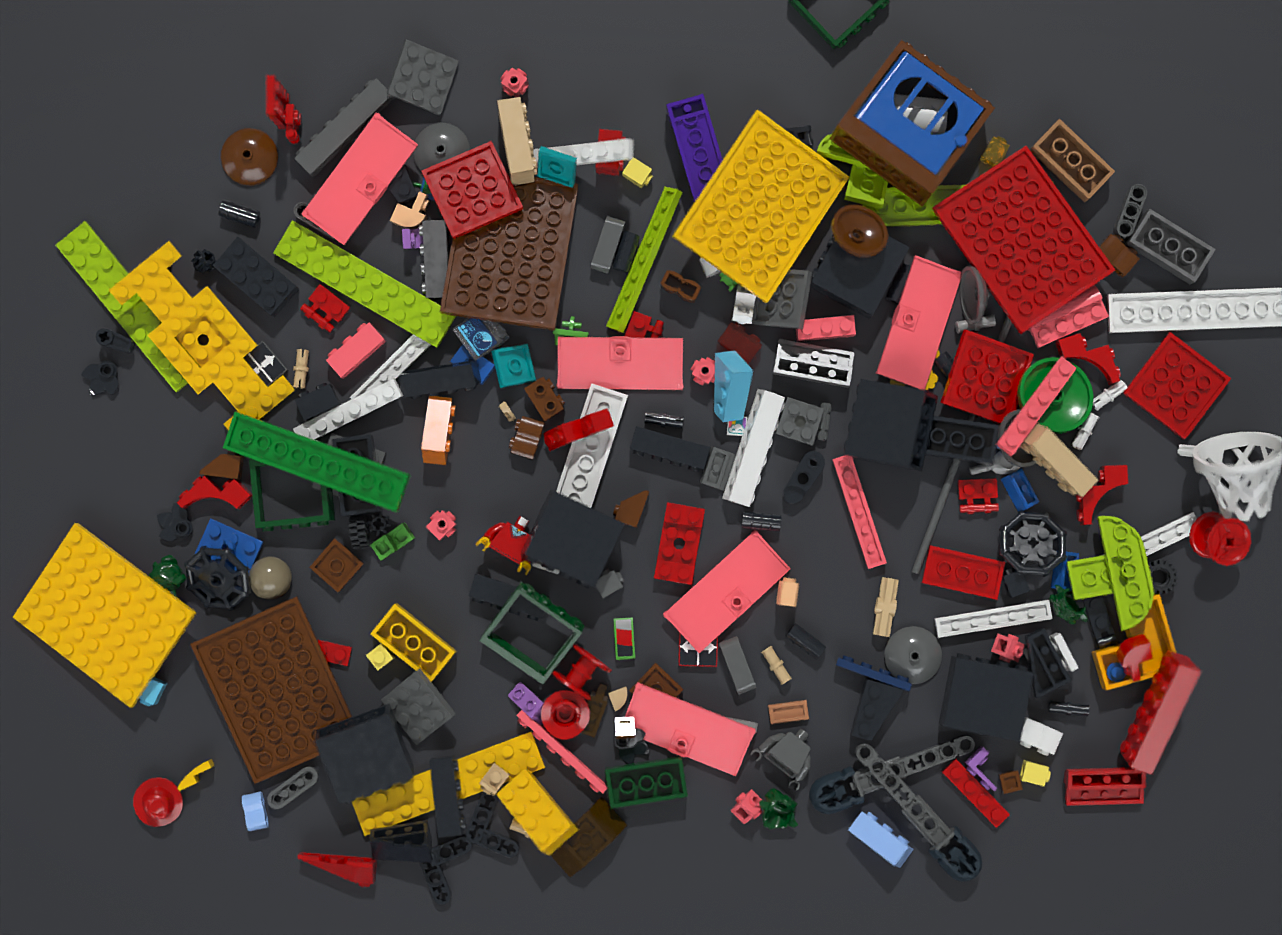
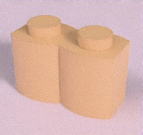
(787, 592)

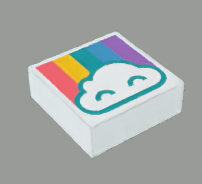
(736, 427)

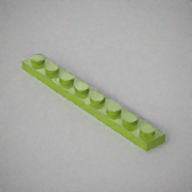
(644, 259)

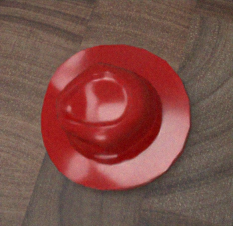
(565, 714)
(157, 802)

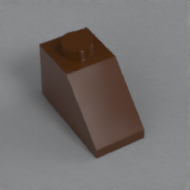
(225, 465)
(631, 509)

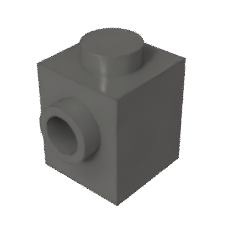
(609, 582)

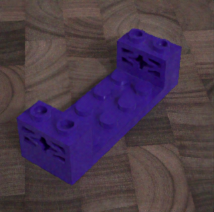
(695, 140)

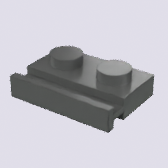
(717, 468)

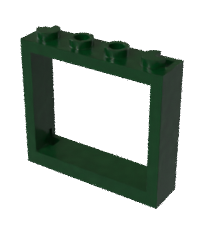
(853, 29)
(327, 502)
(517, 657)

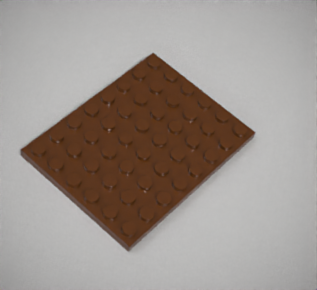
(516, 264)
(272, 687)

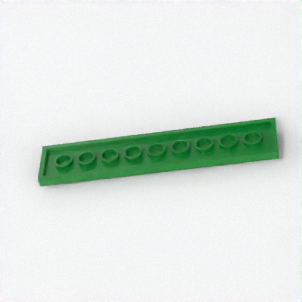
(316, 461)

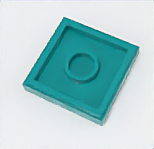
(556, 166)
(513, 365)

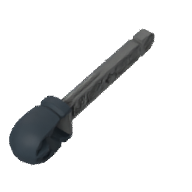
(862, 779)
(939, 834)

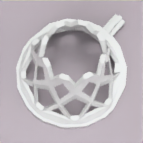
(1261, 485)

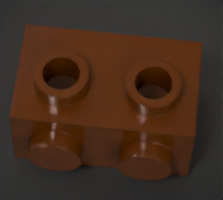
(544, 398)

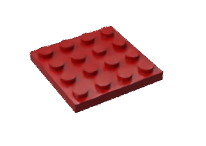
(472, 190)
(985, 377)
(1177, 385)

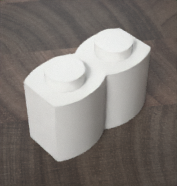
(1040, 736)

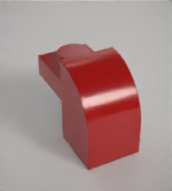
(1134, 651)

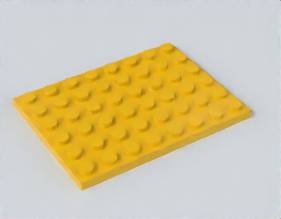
(761, 206)
(104, 615)

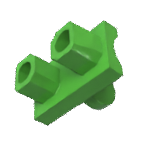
(564, 333)

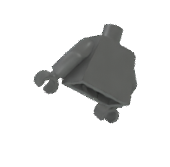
(788, 754)

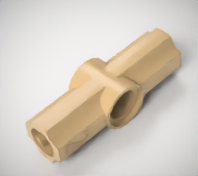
(885, 607)

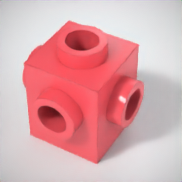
(514, 88)
(701, 378)
(435, 527)
(1008, 648)
(750, 804)

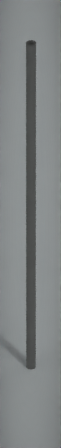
(948, 482)

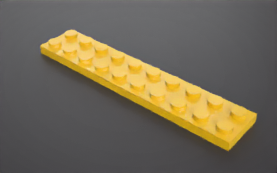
(417, 797)

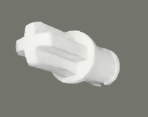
(1109, 394)
(1085, 431)

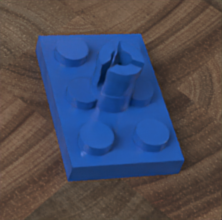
(241, 544)

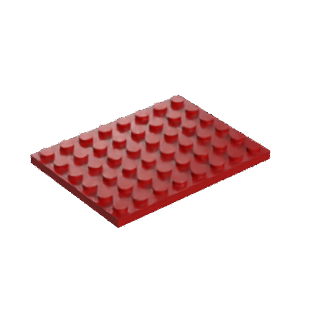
(1023, 239)

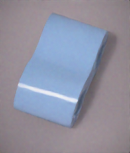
(255, 811)

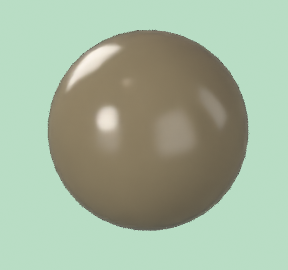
(270, 578)

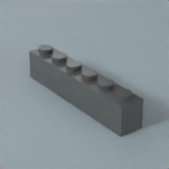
(344, 127)

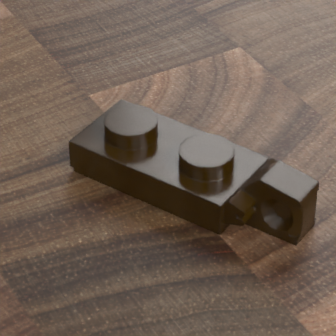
(597, 707)

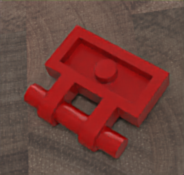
(292, 120)
(328, 303)
(640, 325)
(975, 490)

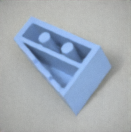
(881, 839)

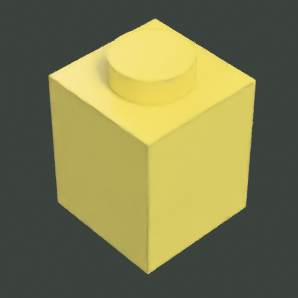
(637, 173)
(380, 656)
(1034, 773)

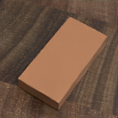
(788, 712)

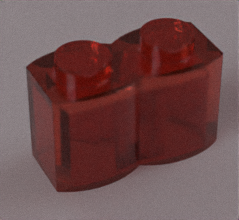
(737, 340)

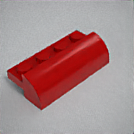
(1104, 786)

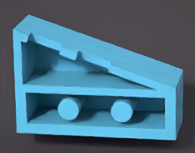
(731, 386)

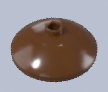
(258, 165)
(859, 230)

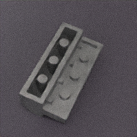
(813, 363)

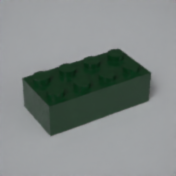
(646, 782)

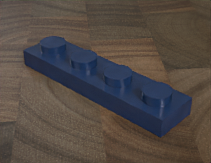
(882, 675)

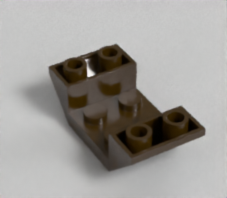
(594, 833)

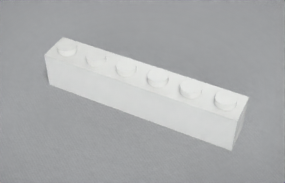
(754, 447)

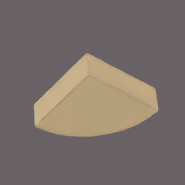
(507, 411)
(618, 697)

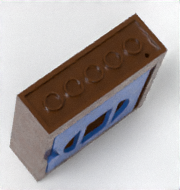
(897, 146)

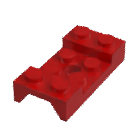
(674, 563)

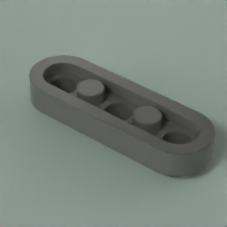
(285, 791)

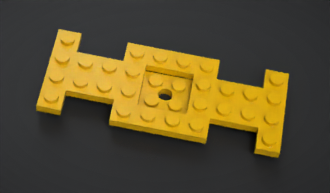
(187, 319)

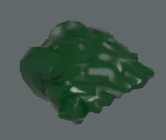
(168, 574)
(1066, 607)
(778, 810)

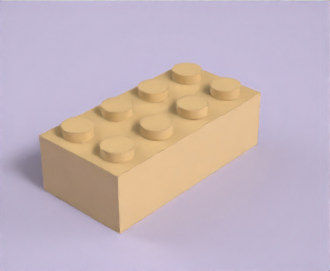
(517, 140)
(1058, 461)

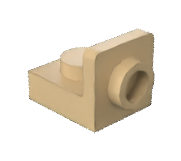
(493, 779)

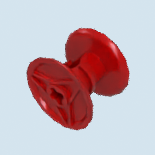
(1220, 538)
(581, 671)

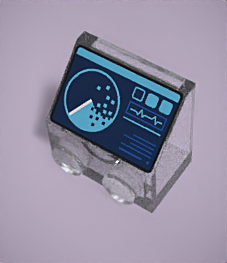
(480, 336)

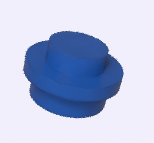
(1115, 672)

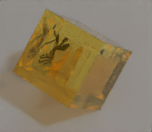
(995, 151)

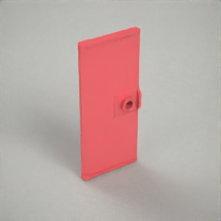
(360, 179)
(919, 323)
(620, 363)
(726, 591)
(689, 729)

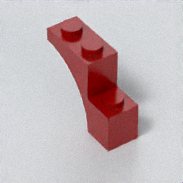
(1100, 357)
(578, 429)
(1109, 477)
(204, 487)

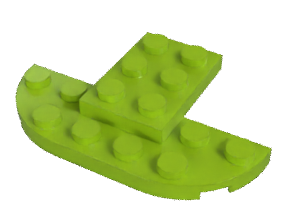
(863, 184)
(1118, 572)

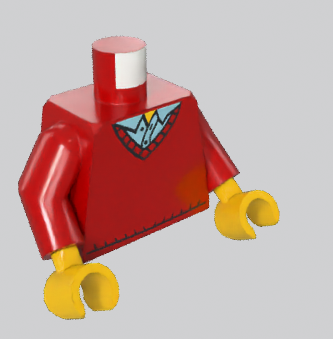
(508, 541)

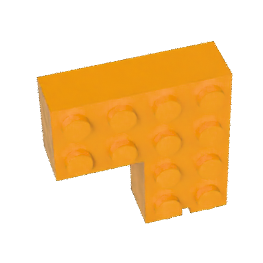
(1156, 630)

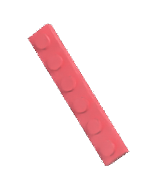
(1036, 406)
(859, 511)
(568, 757)

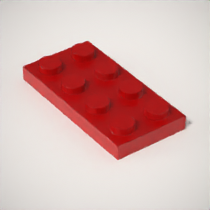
(276, 101)
(963, 572)

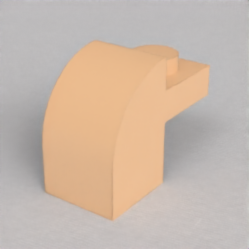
(413, 217)

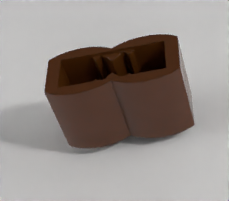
(1118, 254)
(685, 288)
(527, 437)

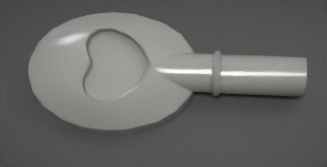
(1001, 466)

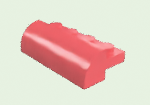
(1071, 317)

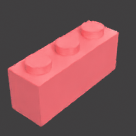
(827, 328)
(355, 349)

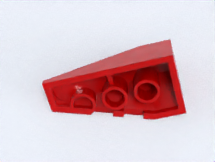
(352, 868)

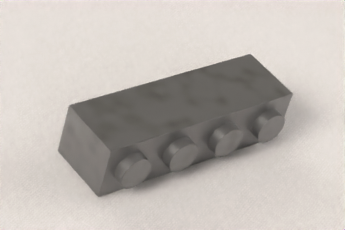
(435, 257)

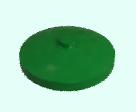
(1070, 405)

